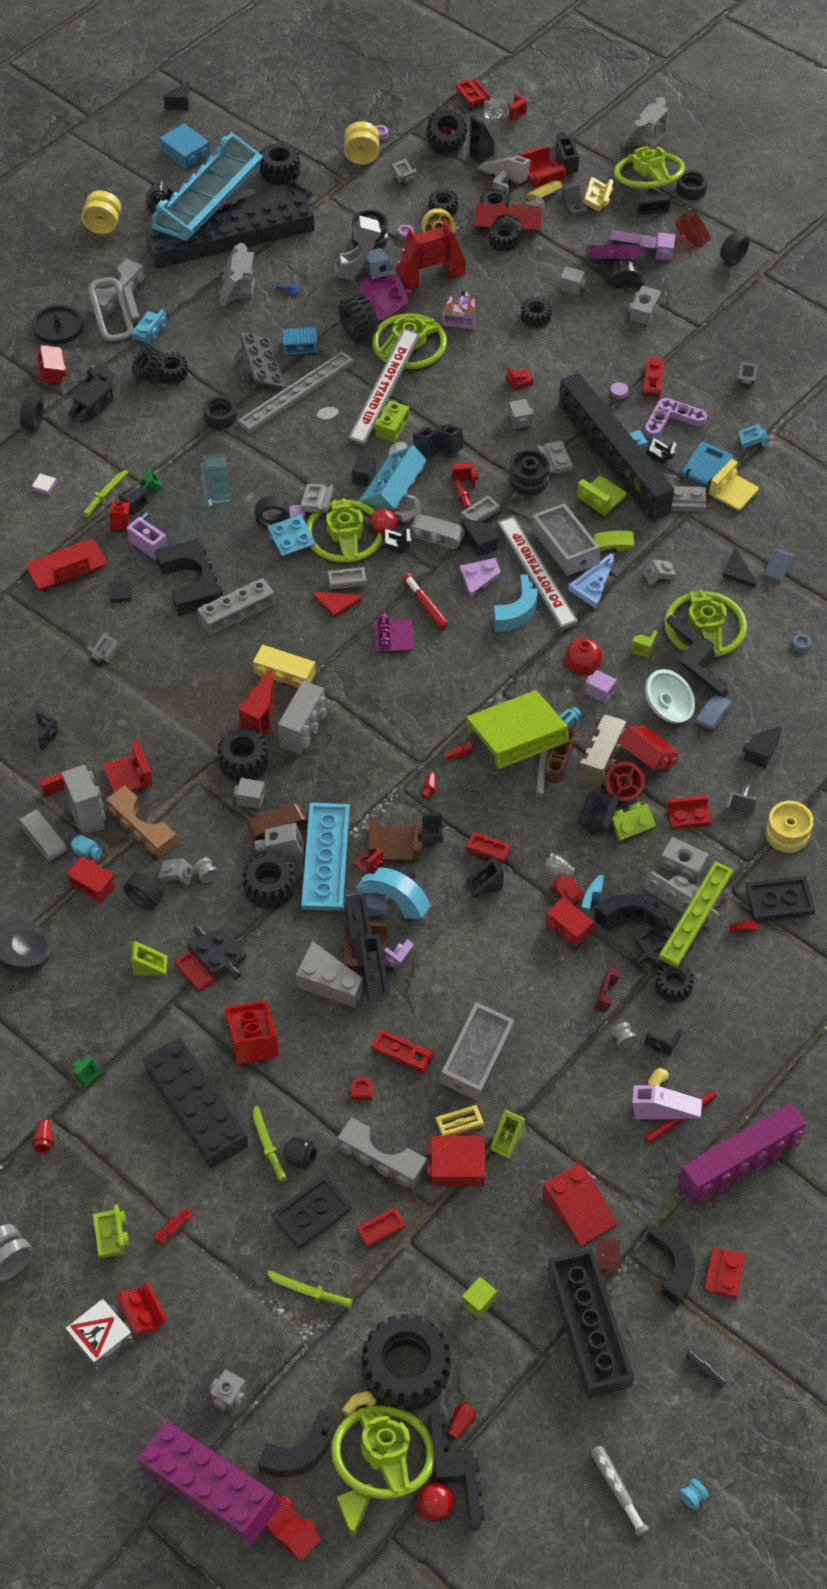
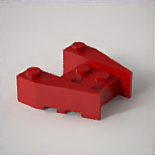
(429, 250)

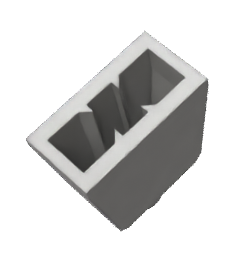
(283, 841)

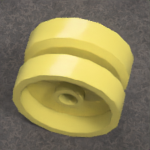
(361, 142)
(101, 212)
(789, 826)

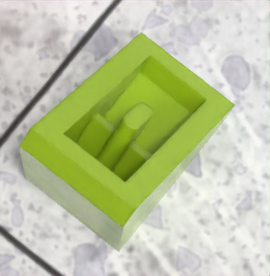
(147, 960)
(508, 1134)
(353, 1507)

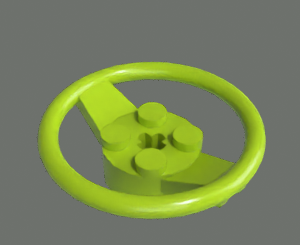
(650, 163)
(413, 322)
(345, 527)
(708, 619)
(386, 1456)

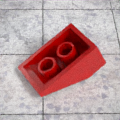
(252, 1032)
(579, 1205)

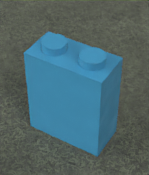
(185, 146)

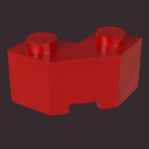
(294, 1533)

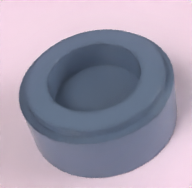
(801, 643)

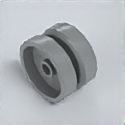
(14, 1252)

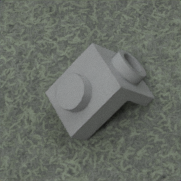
(403, 171)
(501, 182)
(412, 510)
(659, 569)
(104, 648)
(176, 870)

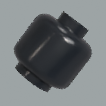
(300, 1152)

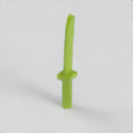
(100, 497)
(269, 1151)
(318, 1293)

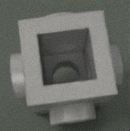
(227, 1391)

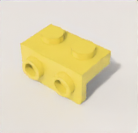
(597, 194)

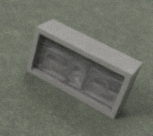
(566, 539)
(476, 1051)

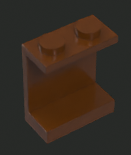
(397, 843)
(355, 963)

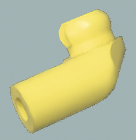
(658, 1076)
(364, 1398)

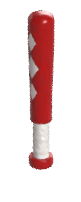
(429, 606)

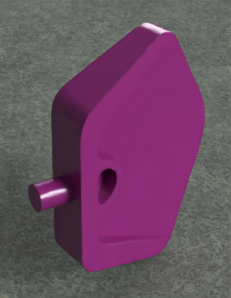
(615, 251)
(386, 295)

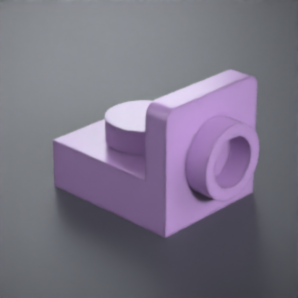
(394, 958)

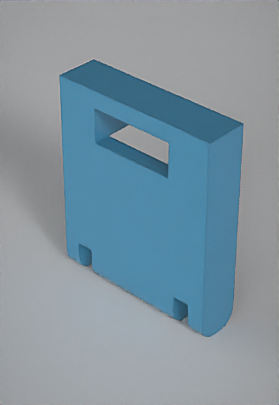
(704, 466)

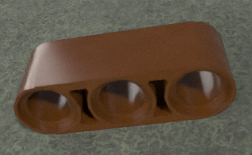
(559, 759)
(279, 817)

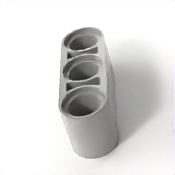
(437, 531)
(42, 835)

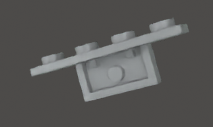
(676, 893)

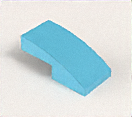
(592, 895)

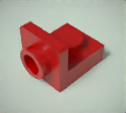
(518, 108)
(518, 379)

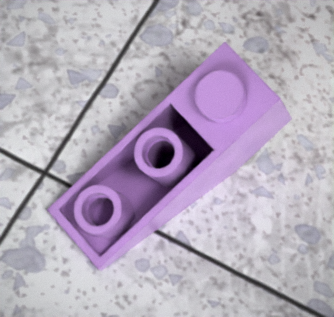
(662, 1103)

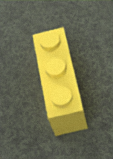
(285, 666)

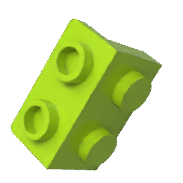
(632, 821)
(110, 1234)

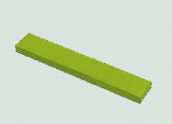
(696, 914)

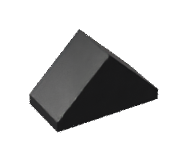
(178, 98)
(653, 202)
(487, 878)

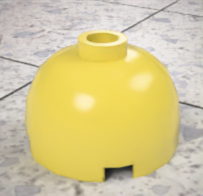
(434, 219)

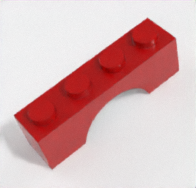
(529, 217)

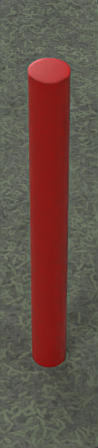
(673, 1122)

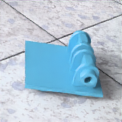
(291, 535)

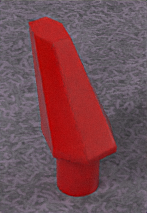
(460, 751)
(429, 786)

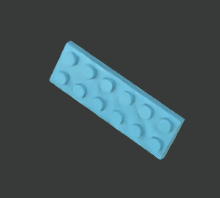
(325, 857)

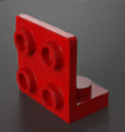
(129, 771)

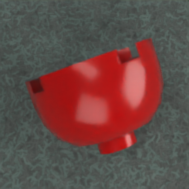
(583, 656)
(625, 780)

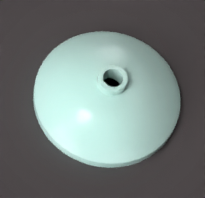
(670, 696)

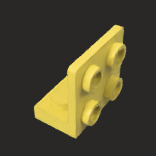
(731, 488)

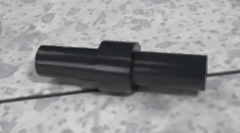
(706, 1368)

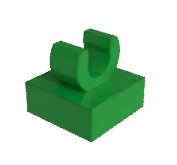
(150, 480)
(85, 1070)

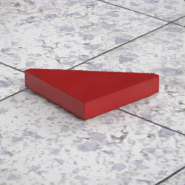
(336, 603)

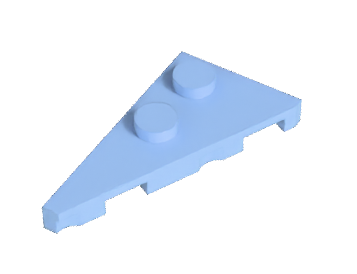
(591, 583)

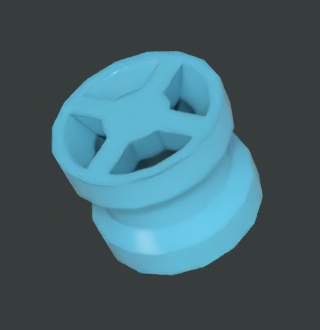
(693, 1493)

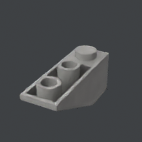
(516, 166)

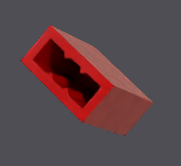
(649, 747)
(456, 1161)

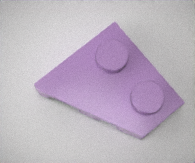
(479, 574)

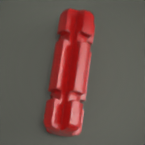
(172, 1226)

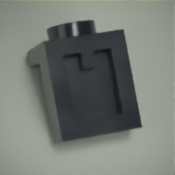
(137, 500)

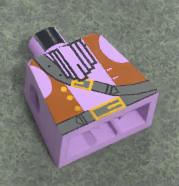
(459, 311)

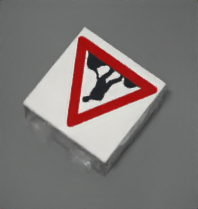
(100, 1334)

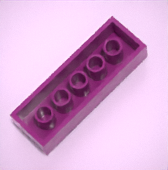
(741, 1154)
(209, 1482)

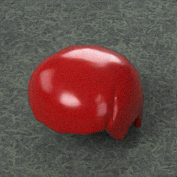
(383, 519)
(435, 1502)

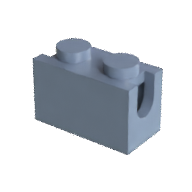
(378, 264)

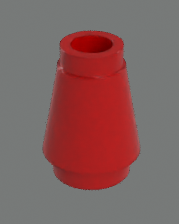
(43, 1139)
(461, 1419)

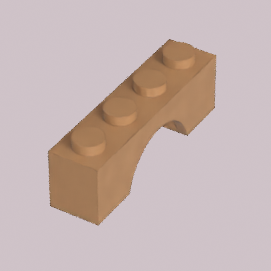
(156, 837)

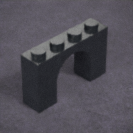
(189, 556)

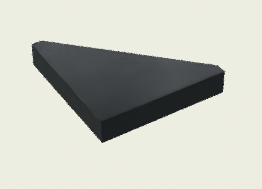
(296, 189)
(738, 570)

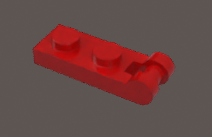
(653, 376)
(402, 1051)

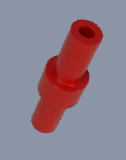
(462, 494)

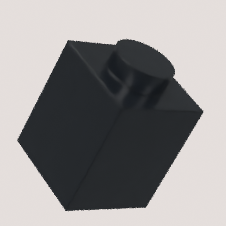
(363, 470)

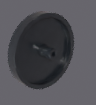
(57, 324)
(23, 946)

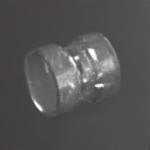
(536, 200)

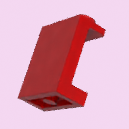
(543, 167)

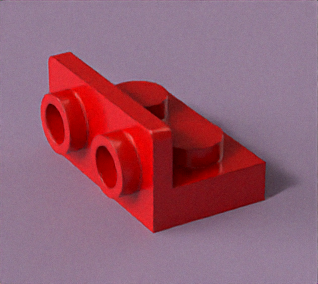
(688, 812)
(142, 1309)

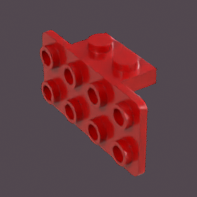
(66, 564)

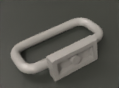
(127, 305)

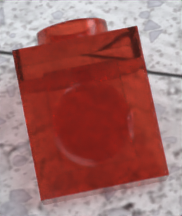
(608, 1255)

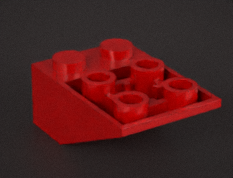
(258, 708)

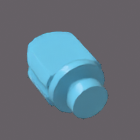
(571, 716)
(86, 847)

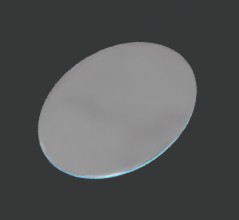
(327, 413)
(397, 446)

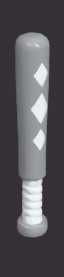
(611, 1476)

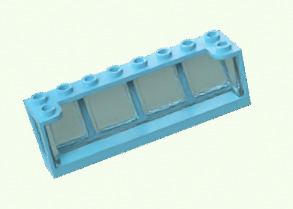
(207, 189)

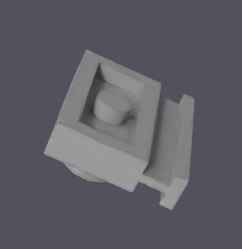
(557, 457)
(316, 498)
(689, 499)

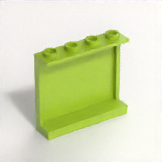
(519, 728)

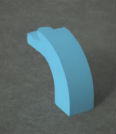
(518, 613)
(399, 888)

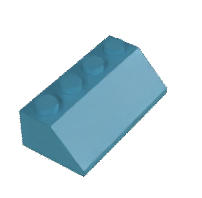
(394, 479)

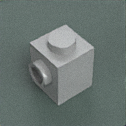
(572, 280)
(747, 372)
(520, 414)
(250, 793)

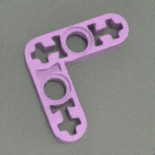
(642, 240)
(667, 412)

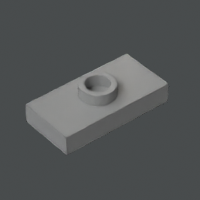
(481, 510)
(347, 578)

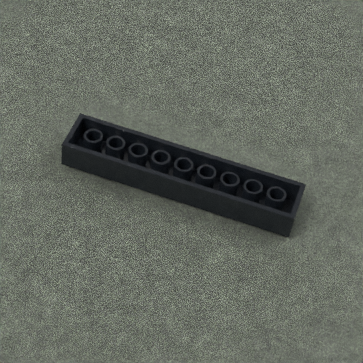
(226, 230)
(616, 447)

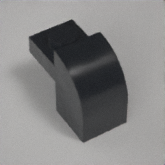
(622, 271)

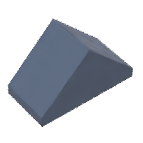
(779, 565)

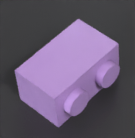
(146, 537)

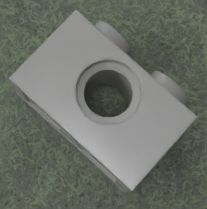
(644, 305)
(676, 851)

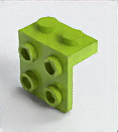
(600, 494)

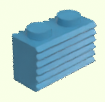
(299, 341)

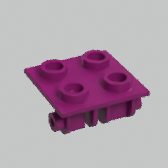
(393, 634)

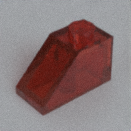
(692, 228)

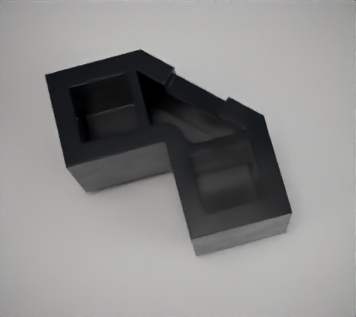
(447, 440)

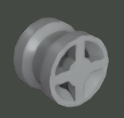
(205, 870)
(623, 1035)

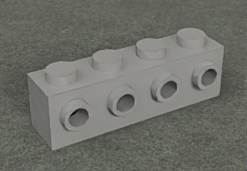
(236, 606)

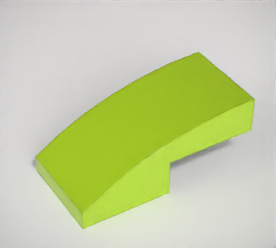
(615, 539)

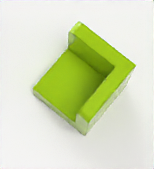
(644, 645)
(479, 1297)

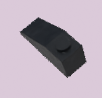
(481, 141)

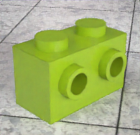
(391, 421)

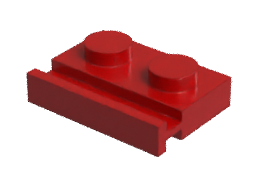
(472, 92)
(724, 1273)

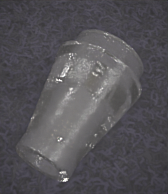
(559, 865)

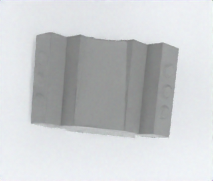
(649, 126)
(238, 276)

